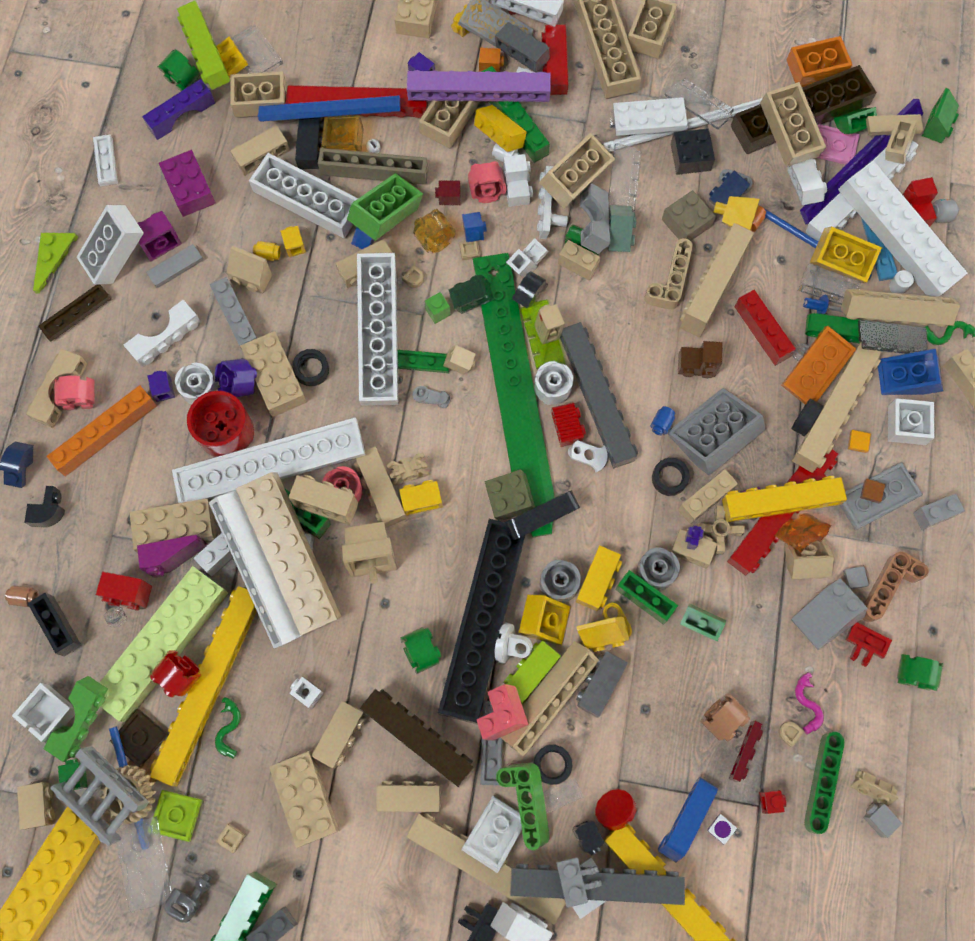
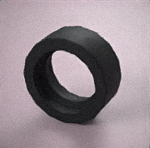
(307, 354)
(807, 417)
(674, 463)
(568, 764)

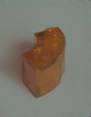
(803, 531)

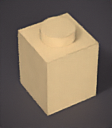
(459, 359)

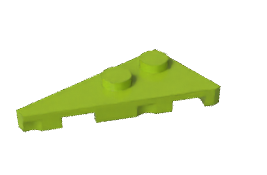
(51, 251)

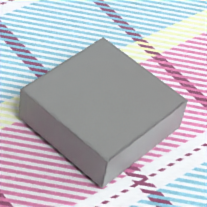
(856, 577)

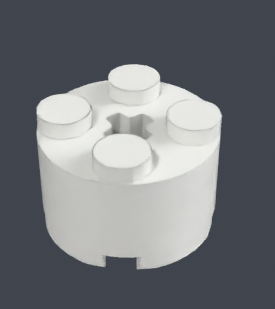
(555, 373)
(195, 381)

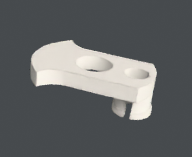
(599, 455)

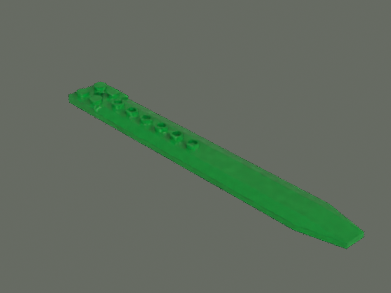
(514, 382)

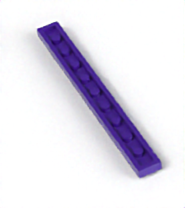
(858, 162)

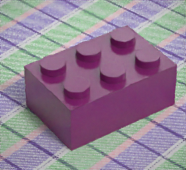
(187, 183)

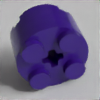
(236, 377)

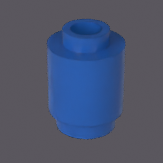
(663, 420)

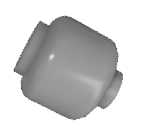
(945, 210)

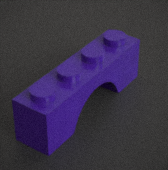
(162, 118)

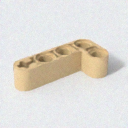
(675, 273)

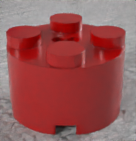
(175, 674)

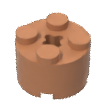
(725, 718)

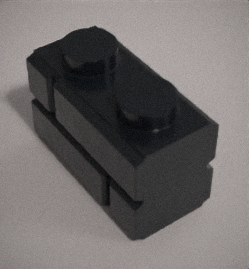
(588, 838)

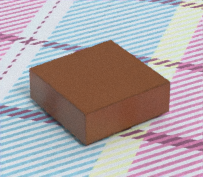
(872, 491)

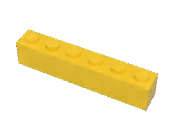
(784, 499)

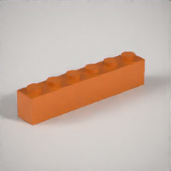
(101, 431)

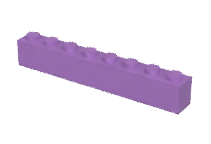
(478, 86)

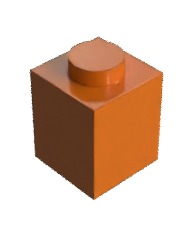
(490, 57)

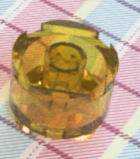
(433, 231)

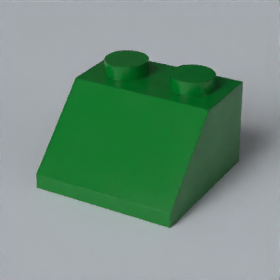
(942, 117)

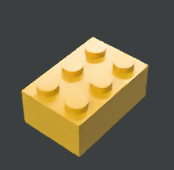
(845, 254)

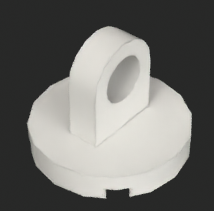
(508, 643)

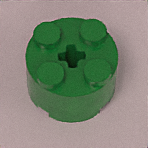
(178, 70)
(420, 649)
(919, 671)

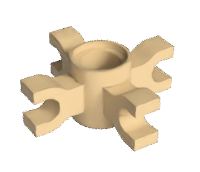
(408, 469)
(728, 530)

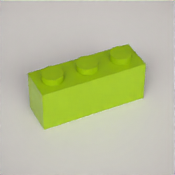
(532, 670)

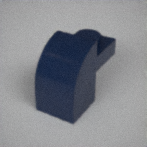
(14, 463)

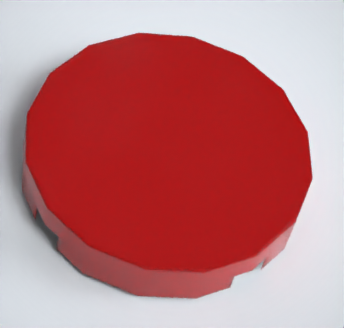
(615, 809)

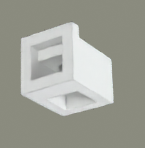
(297, 691)

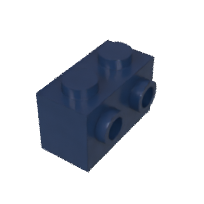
(732, 185)

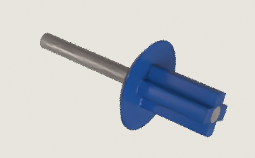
(820, 305)

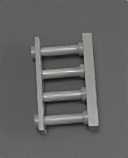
(117, 786)

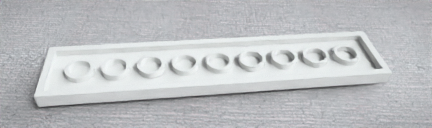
(285, 456)

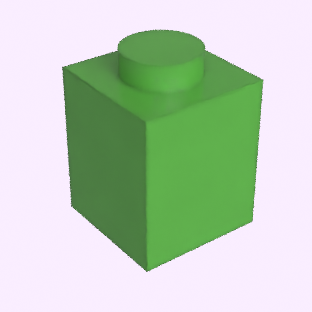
(437, 308)

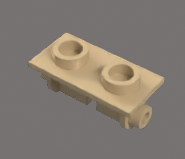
(882, 792)

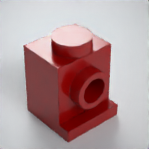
(772, 802)

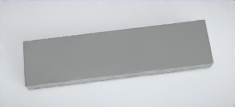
(491, 755)

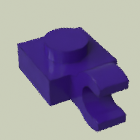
(693, 536)

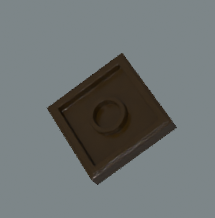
(140, 737)

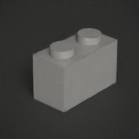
(938, 511)

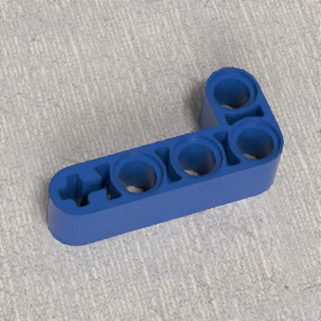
(689, 820)

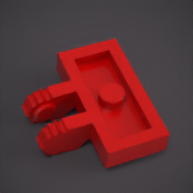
(868, 640)

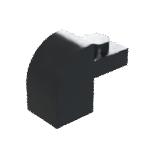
(529, 289)
(47, 513)

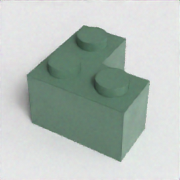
(621, 223)

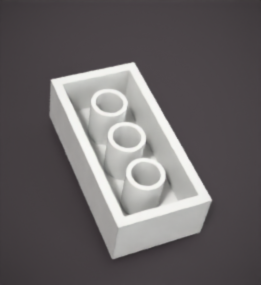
(109, 244)

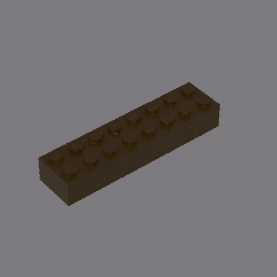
(826, 98)

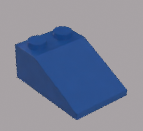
(911, 374)

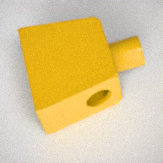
(738, 211)

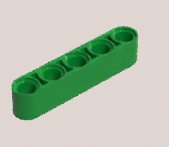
(843, 326)
(831, 775)

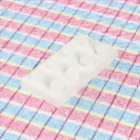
(650, 116)

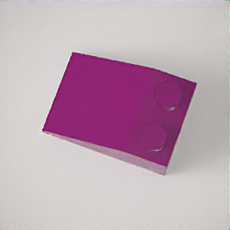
(167, 555)

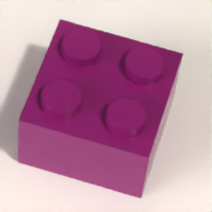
(157, 236)

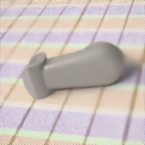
(427, 396)

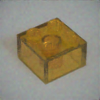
(343, 133)

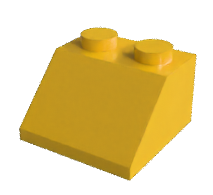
(544, 619)
(603, 633)

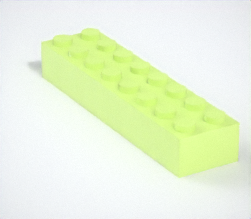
(168, 629)

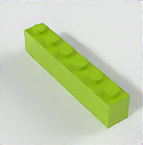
(203, 45)

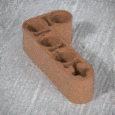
(889, 589)

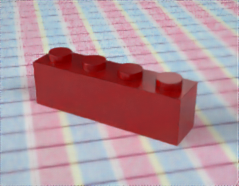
(557, 64)
(764, 327)

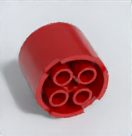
(209, 416)

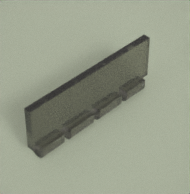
(891, 337)

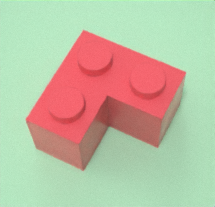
(507, 713)

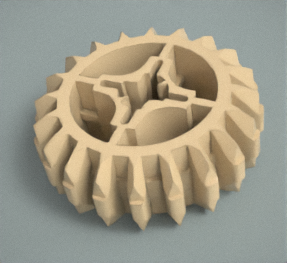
(141, 783)

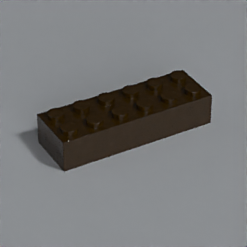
(417, 738)

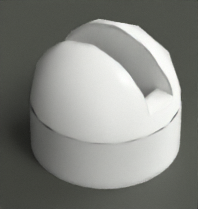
(370, 148)

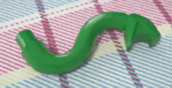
(967, 329)
(230, 706)

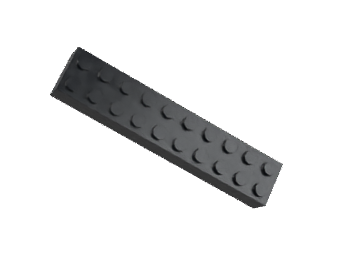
(481, 624)

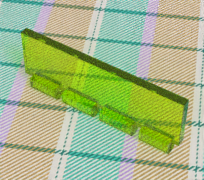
(549, 351)

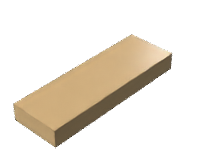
(885, 124)

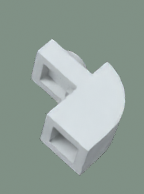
(527, 260)

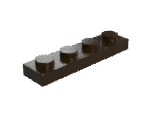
(74, 312)

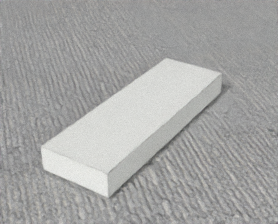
(105, 160)

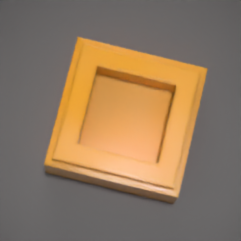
(859, 441)

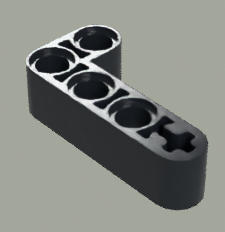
(542, 515)

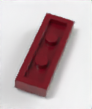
(746, 751)

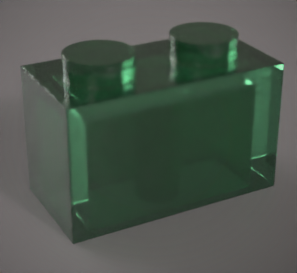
(471, 294)

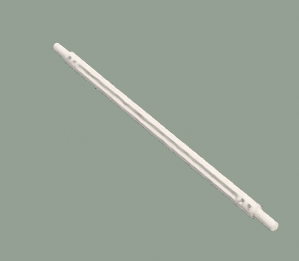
(692, 123)

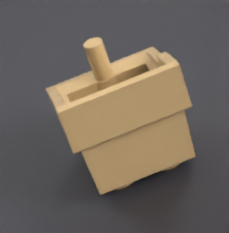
(368, 551)

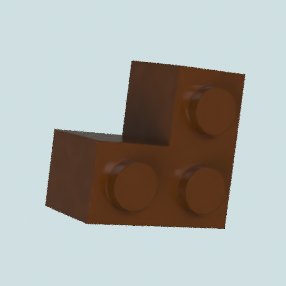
(700, 361)

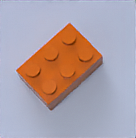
(818, 60)

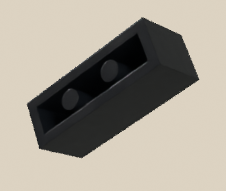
(309, 142)
(54, 624)

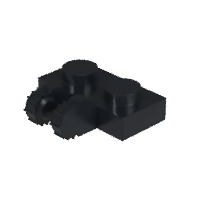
(482, 930)

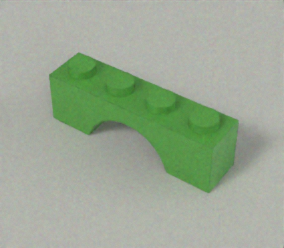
(86, 699)

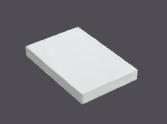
(494, 834)

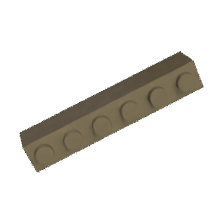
(372, 165)

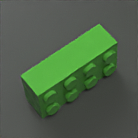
(384, 206)

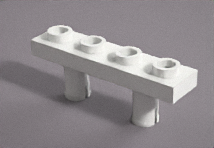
(545, 213)

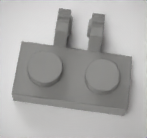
(572, 881)

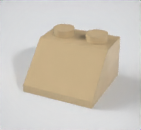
(248, 270)
(813, 562)

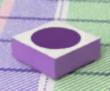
(721, 829)

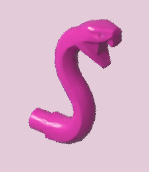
(817, 722)

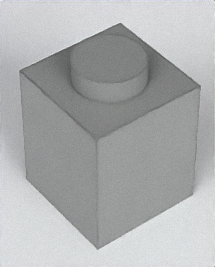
(882, 820)

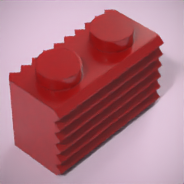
(567, 424)

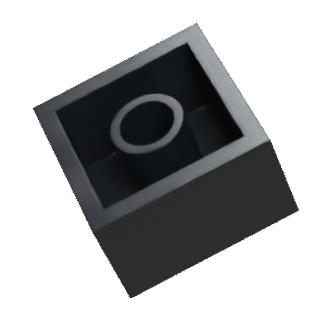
(692, 151)

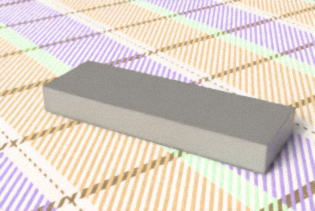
(174, 266)

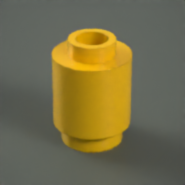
(267, 250)

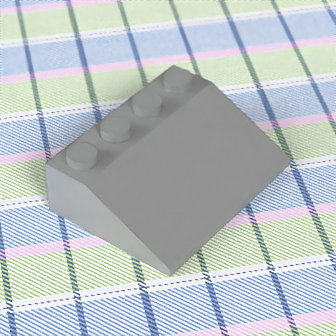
(717, 430)

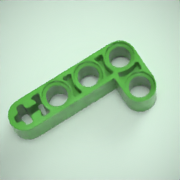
(533, 837)

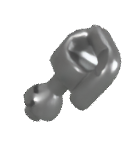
(189, 902)

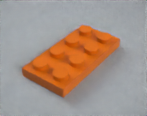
(818, 366)

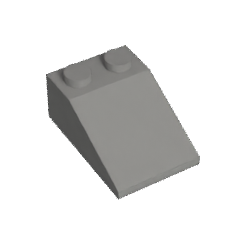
(830, 614)

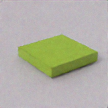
(177, 815)

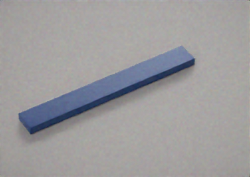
(329, 108)

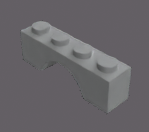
(597, 233)
(233, 311)

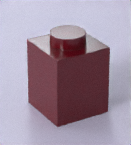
(448, 192)

